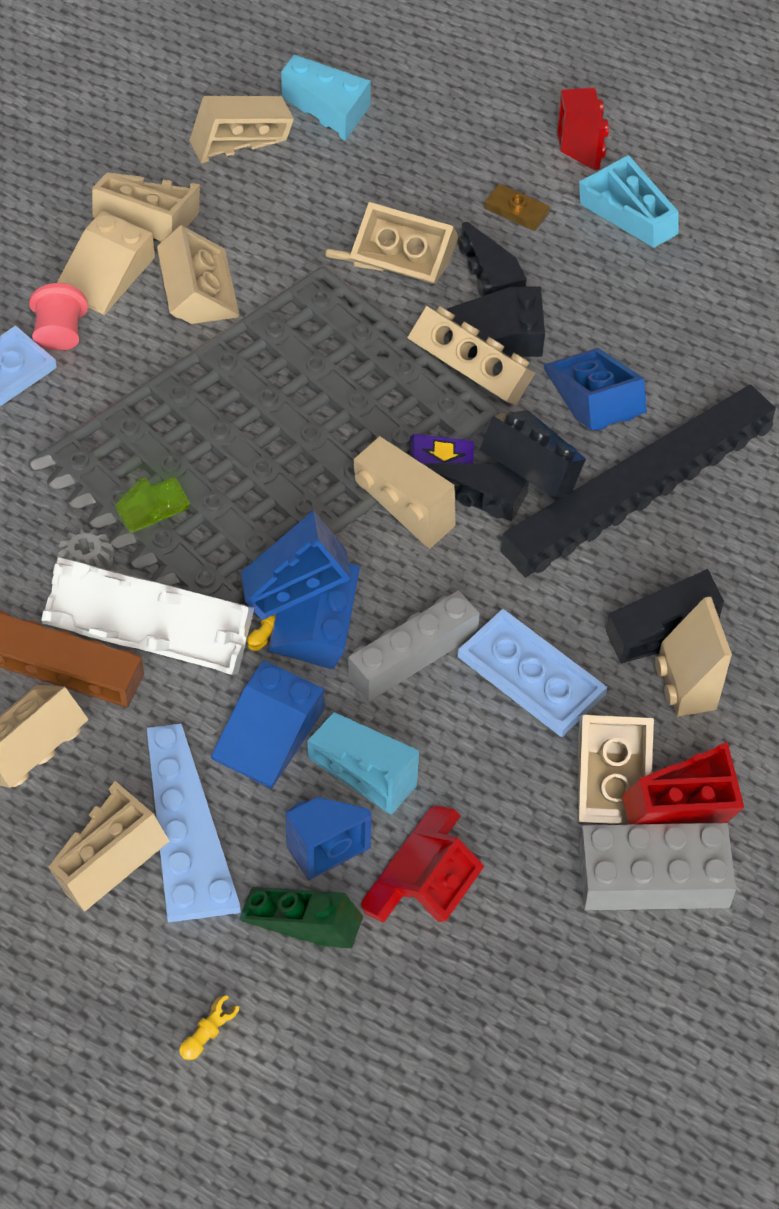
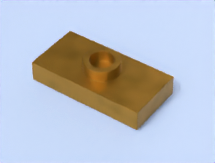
(517, 207)

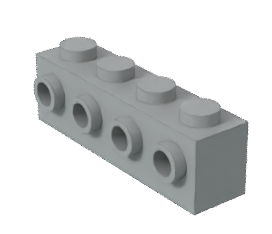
(412, 645)

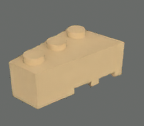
(239, 122)
(146, 205)
(407, 490)
(108, 848)

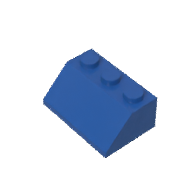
(318, 626)

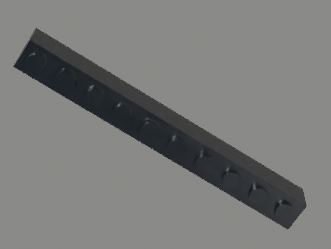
(637, 481)

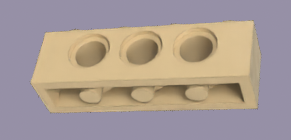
(430, 333)

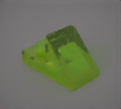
(150, 504)

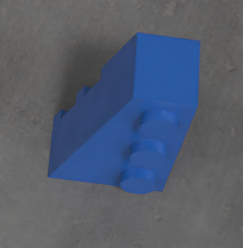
(295, 568)

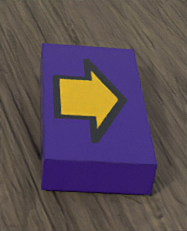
(441, 449)

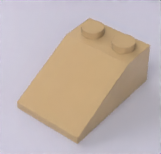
(108, 260)
(695, 661)
(610, 760)

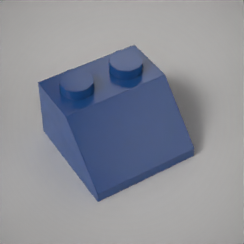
(326, 834)

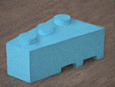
(326, 93)
(630, 202)
(366, 761)

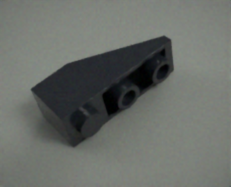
(489, 261)
(485, 486)

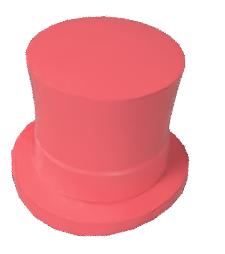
(57, 315)

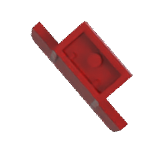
(428, 867)

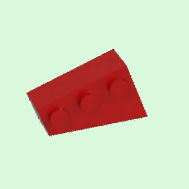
(687, 793)

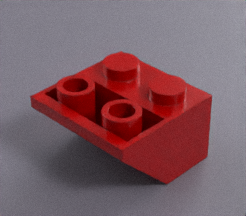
(582, 126)

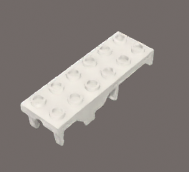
(148, 615)

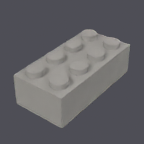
(656, 866)

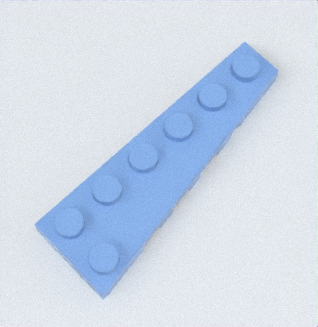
(193, 860)

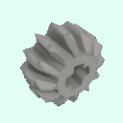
(88, 549)

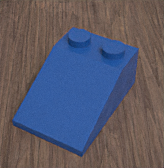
(598, 388)
(269, 724)

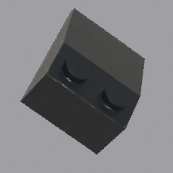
(507, 316)

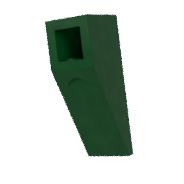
(311, 916)

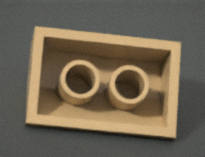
(412, 243)
(196, 278)
(34, 729)

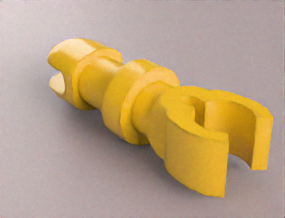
(258, 638)
(207, 1029)

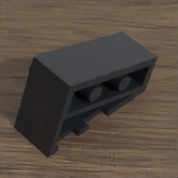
(533, 451)
(643, 625)

